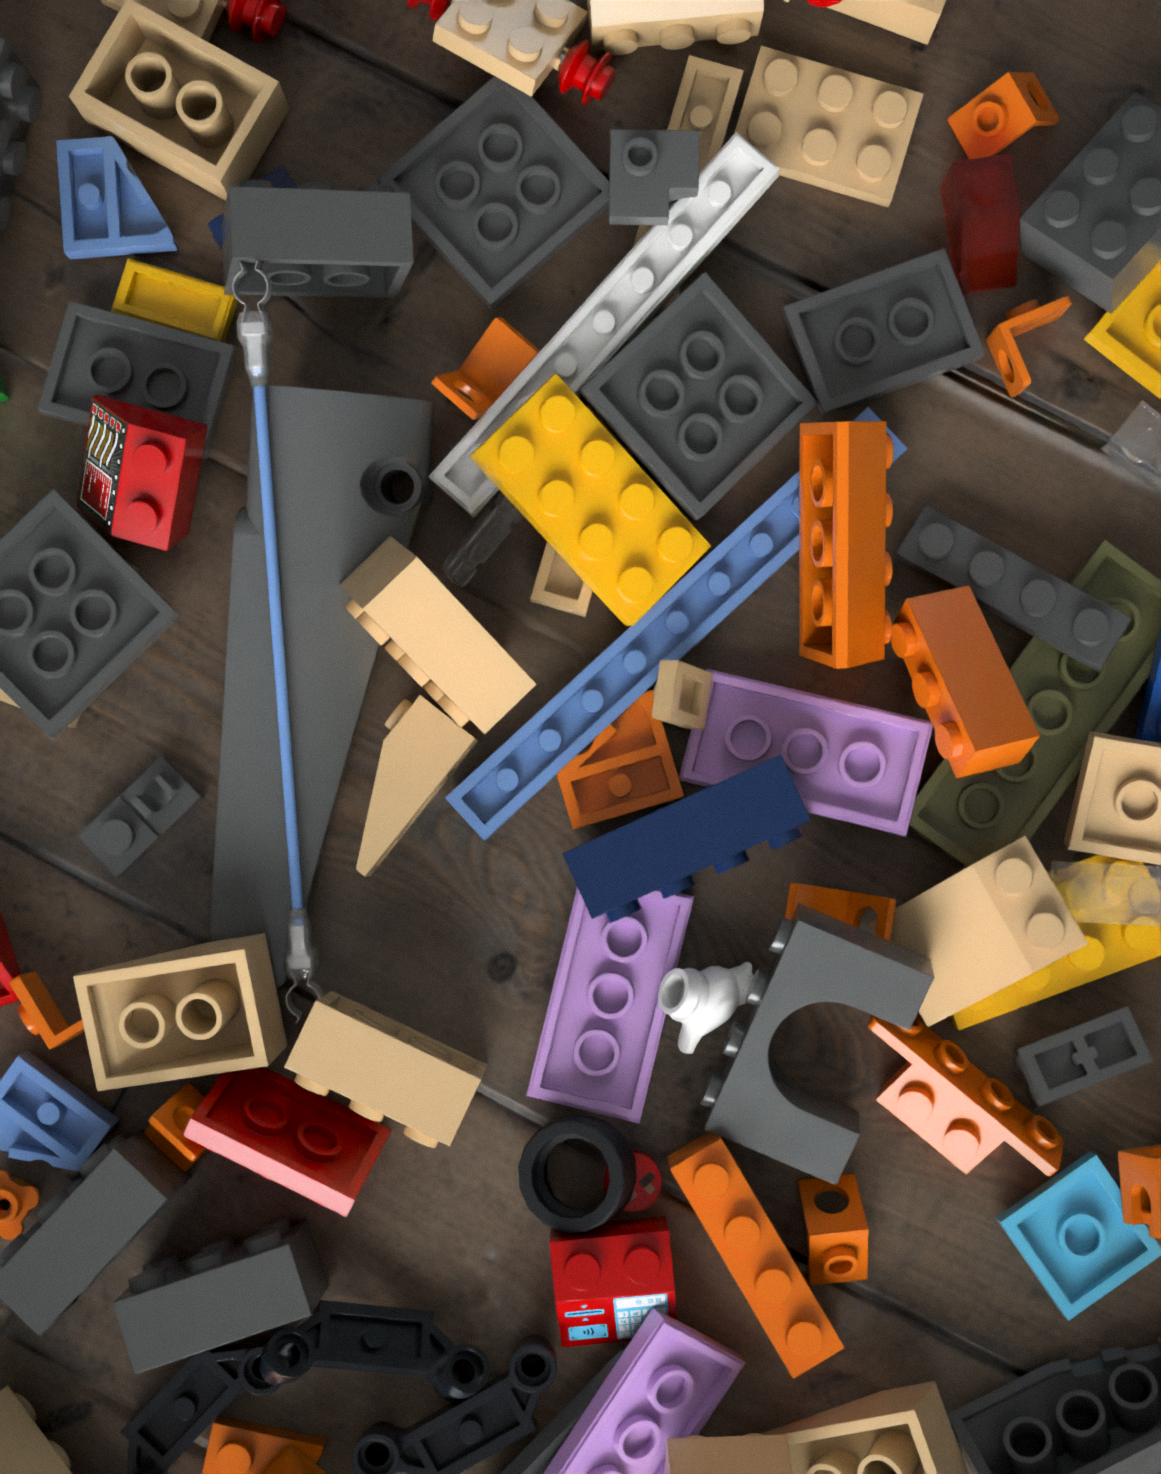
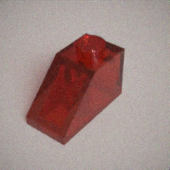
(982, 222)

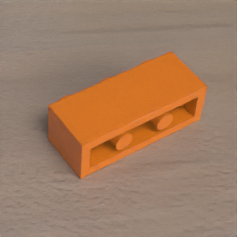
(962, 682)

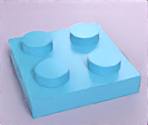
(1077, 1236)

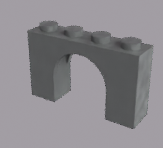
(812, 964)

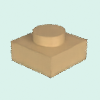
(681, 694)

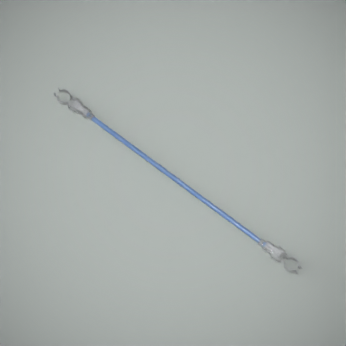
(256, 335)

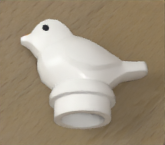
(703, 999)

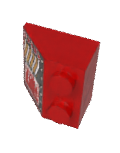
(140, 472)

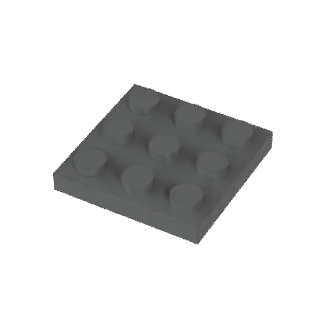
(499, 189)
(698, 397)
(69, 614)

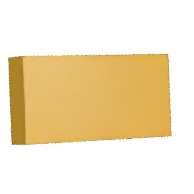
(174, 300)

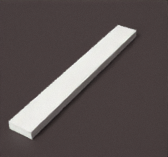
(621, 303)

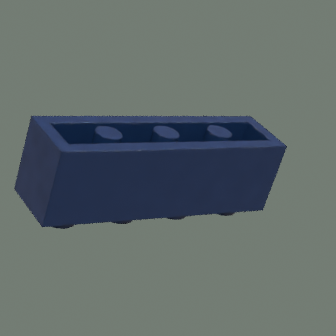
(687, 837)

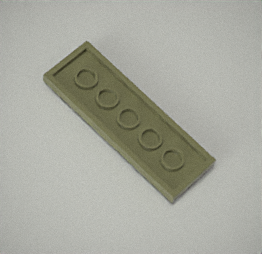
(1066, 701)

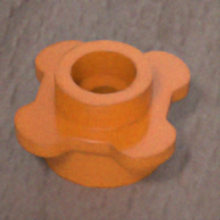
(22, 1201)

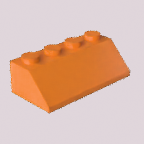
(844, 542)

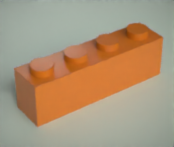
(754, 1253)

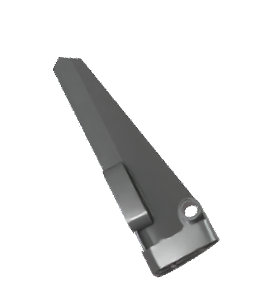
(332, 511)

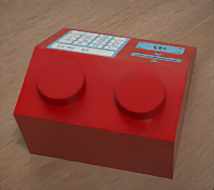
(611, 1279)

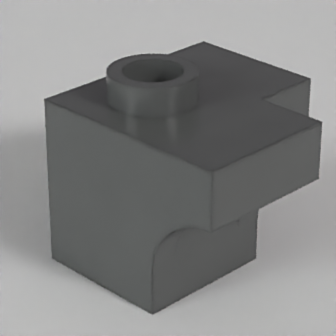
(649, 173)

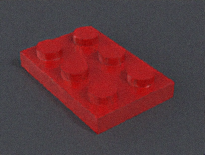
(289, 1135)

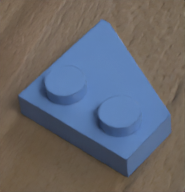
(106, 203)
(49, 1116)

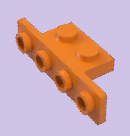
(959, 1105)

